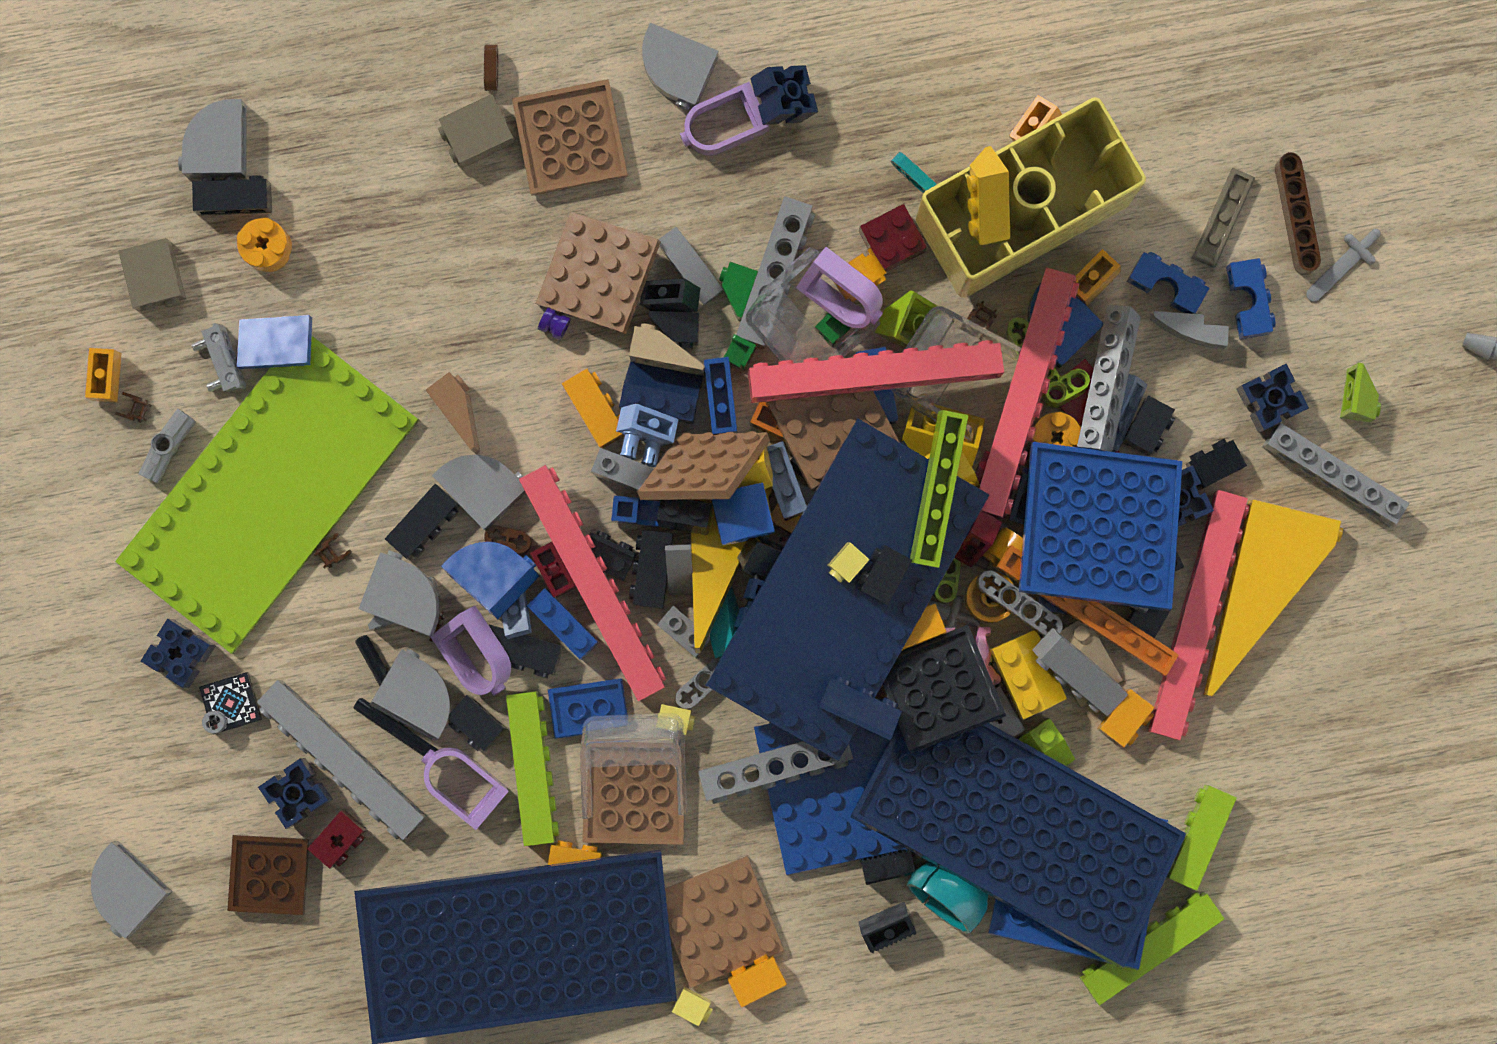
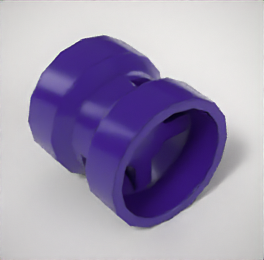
(554, 323)

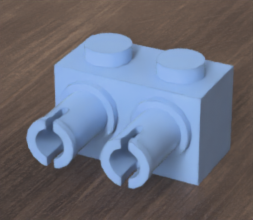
(646, 425)

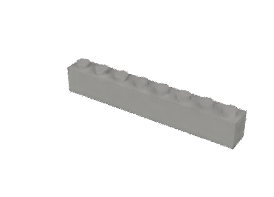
(341, 759)

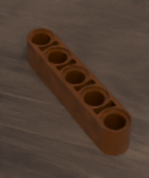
(1300, 202)

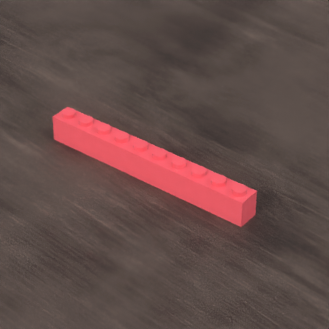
(875, 372)
(1026, 390)
(592, 582)
(1198, 613)

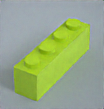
(1202, 835)

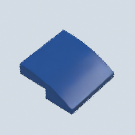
(743, 515)

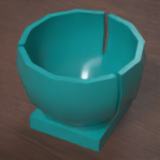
(949, 897)

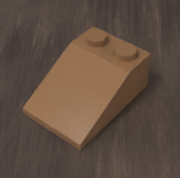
(456, 405)

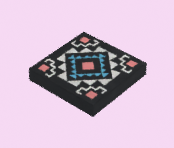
(234, 699)

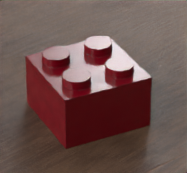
(893, 238)

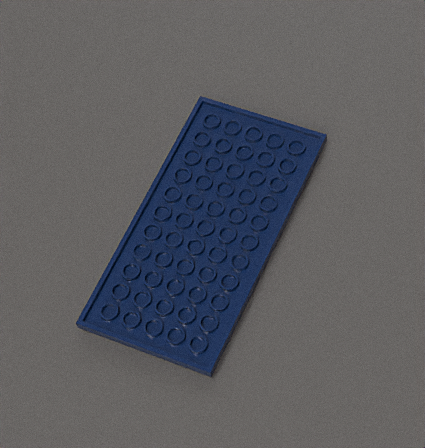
(818, 629)
(1025, 834)
(515, 946)

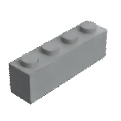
(1080, 672)

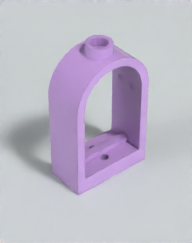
(751, 105)
(851, 281)
(487, 643)
(487, 803)

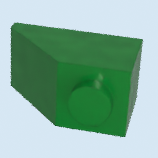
(737, 286)

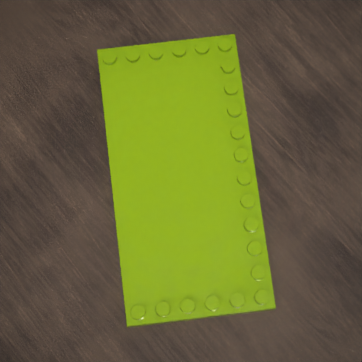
(266, 494)

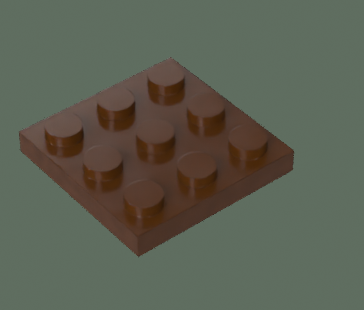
(268, 874)

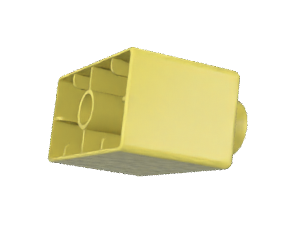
(1058, 187)

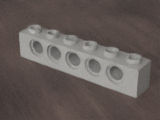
(790, 211)
(1109, 378)
(1335, 475)
(717, 793)

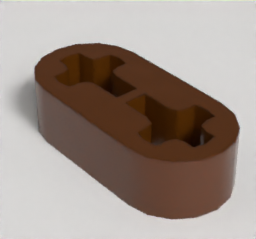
(491, 67)
(509, 533)

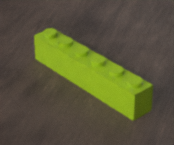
(938, 488)
(531, 769)
(1161, 942)

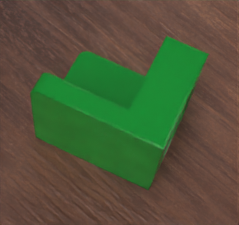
(831, 329)
(740, 352)

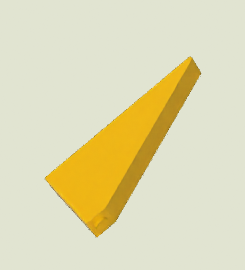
(1270, 566)
(712, 574)

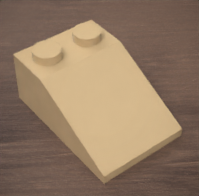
(657, 350)
(1089, 644)

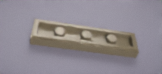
(1223, 217)

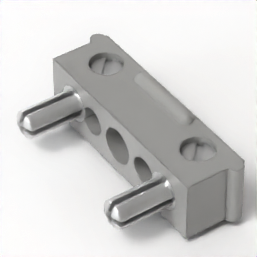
(223, 358)

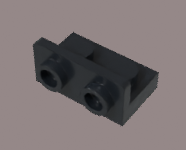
(616, 557)

